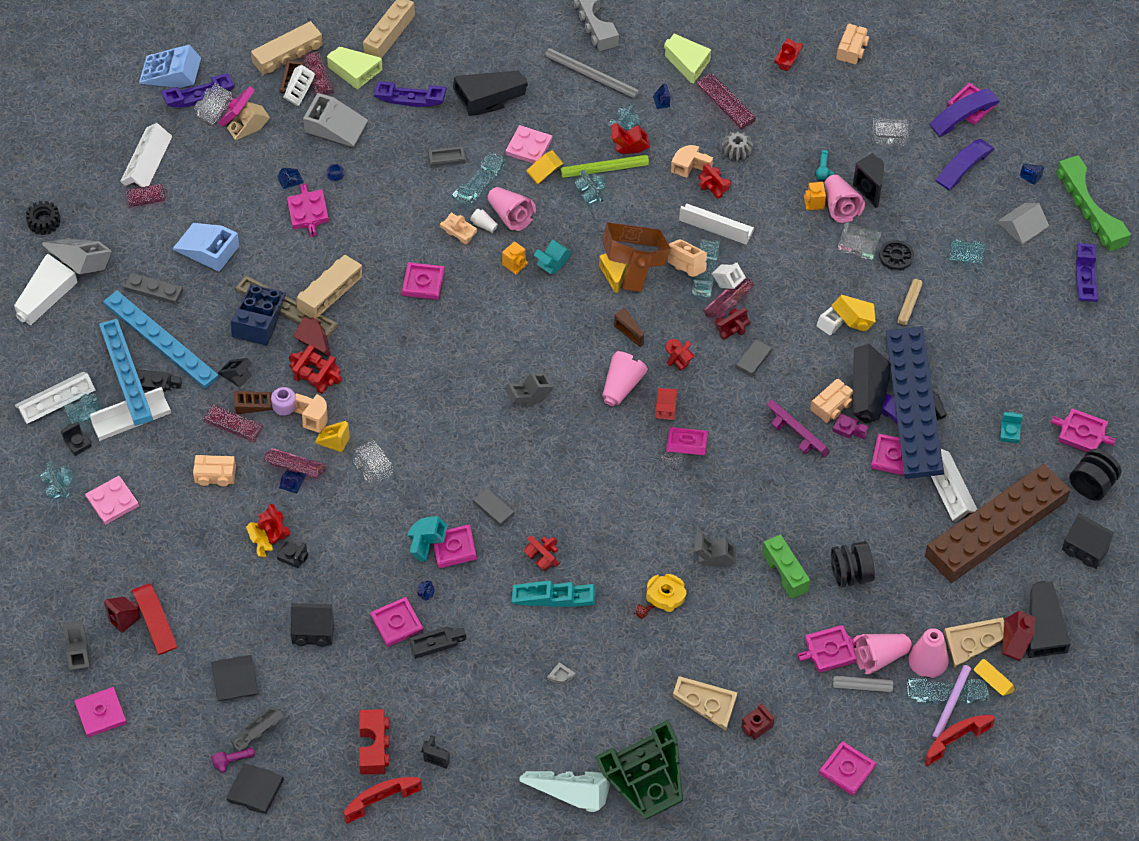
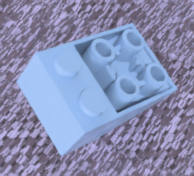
(171, 68)
(208, 244)

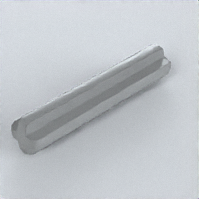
(863, 683)

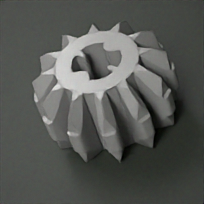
(737, 145)

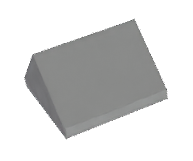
(1025, 222)

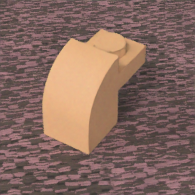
(688, 158)
(313, 412)

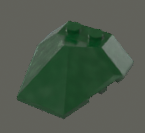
(646, 771)

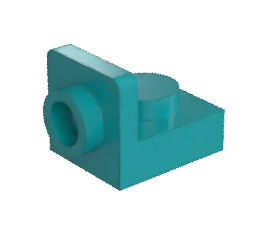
(1010, 427)

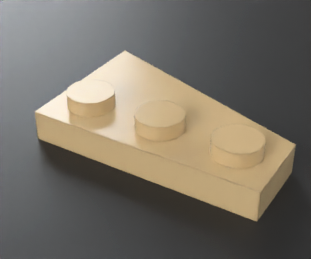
(973, 639)

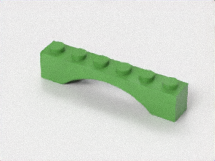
(1110, 230)

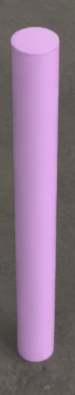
(951, 701)

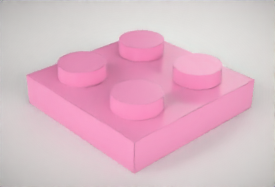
(528, 144)
(112, 500)

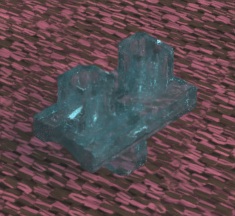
(626, 118)
(597, 183)
(967, 251)
(81, 410)
(59, 477)

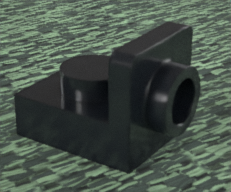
(75, 438)
(293, 554)
(436, 756)

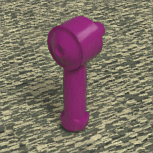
(221, 760)

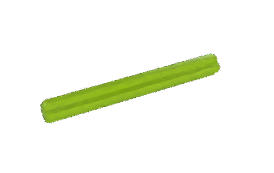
(604, 166)

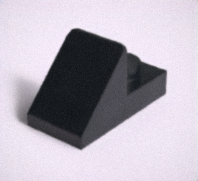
(236, 371)

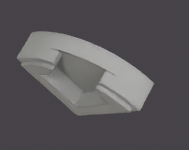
(561, 673)

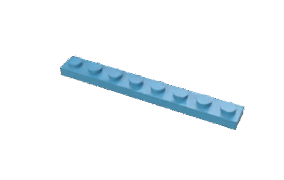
(161, 339)
(126, 372)

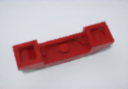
(154, 618)
(976, 724)
(405, 785)

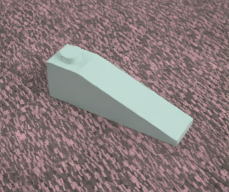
(582, 791)

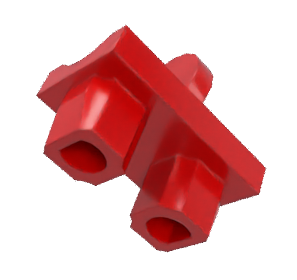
(788, 54)
(711, 180)
(680, 355)
(301, 362)
(327, 376)
(272, 523)
(535, 547)

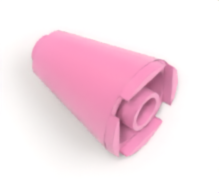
(843, 199)
(512, 208)
(622, 377)
(879, 650)
(929, 654)

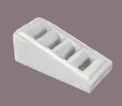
(304, 75)
(827, 324)

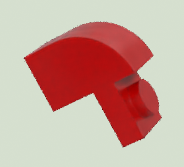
(630, 141)
(666, 403)

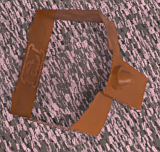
(638, 260)

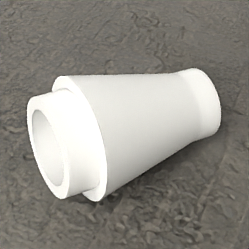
(483, 220)

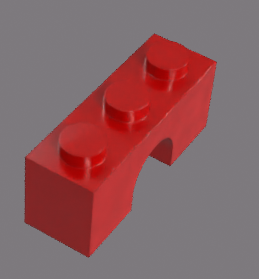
(373, 725)

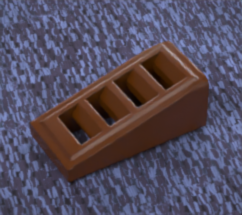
(290, 65)
(627, 325)
(246, 407)

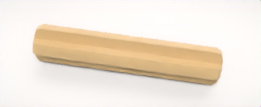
(909, 302)

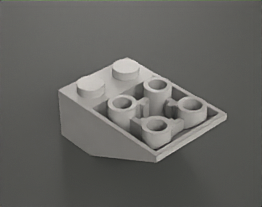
(333, 120)
(80, 255)

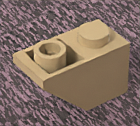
(248, 121)

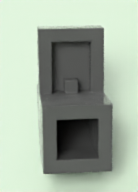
(532, 391)
(714, 553)
(76, 645)

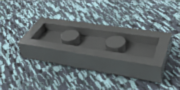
(153, 288)

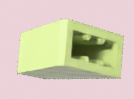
(687, 56)
(354, 66)

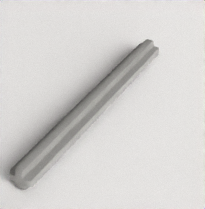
(592, 73)

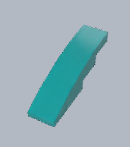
(553, 595)

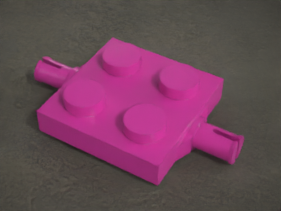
(308, 209)
(1082, 430)
(829, 649)

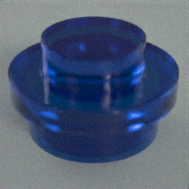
(335, 172)
(425, 590)

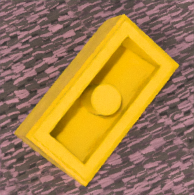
(994, 678)

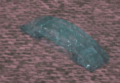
(480, 180)
(704, 282)
(939, 693)

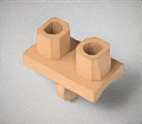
(459, 228)

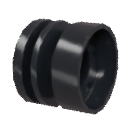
(1095, 474)
(848, 565)

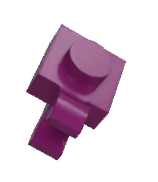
(849, 426)

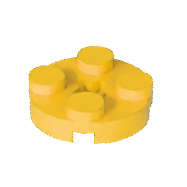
(663, 600)

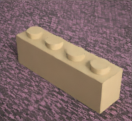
(389, 28)
(286, 47)
(329, 287)

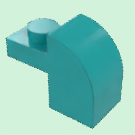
(553, 258)
(426, 532)

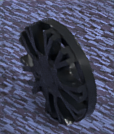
(896, 255)

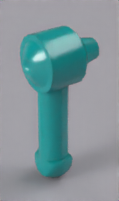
(823, 171)

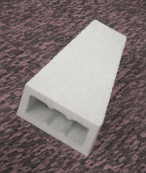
(44, 289)

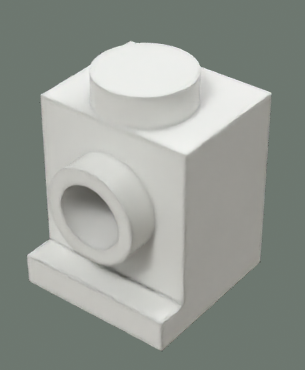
(728, 276)

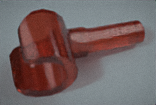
(642, 611)

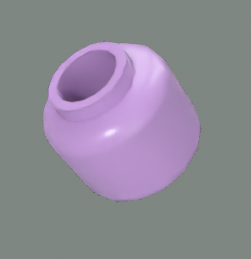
(283, 401)

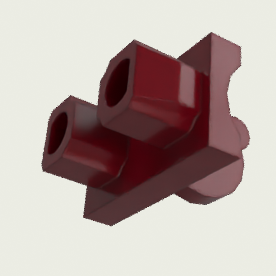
(734, 323)

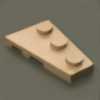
(707, 700)

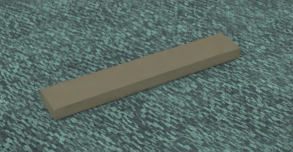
(289, 307)

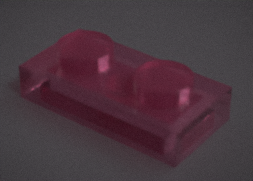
(145, 195)

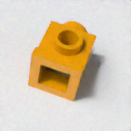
(815, 196)
(514, 258)

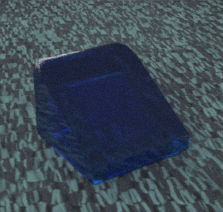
(662, 97)
(1031, 173)
(289, 177)
(292, 481)

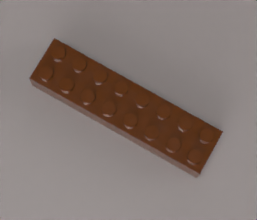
(997, 523)

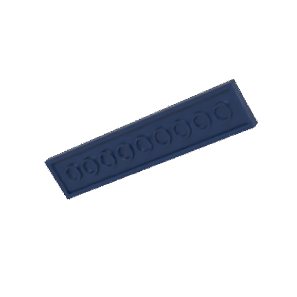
(914, 403)

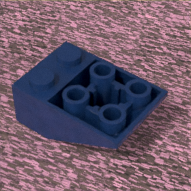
(257, 314)

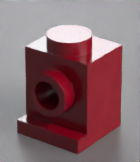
(756, 729)

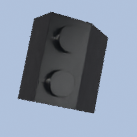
(869, 178)
(1087, 541)
(312, 624)

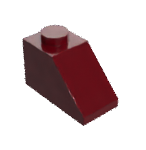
(311, 333)
(121, 612)
(1017, 634)

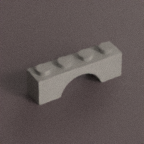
(602, 33)

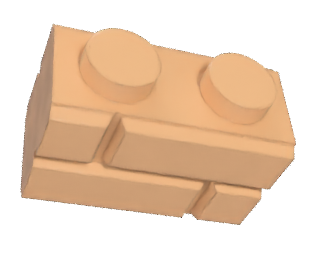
(852, 44)
(687, 258)
(832, 401)
(214, 470)

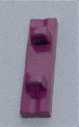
(810, 440)

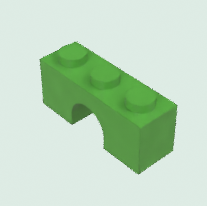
(793, 576)

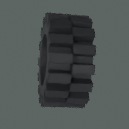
(46, 225)

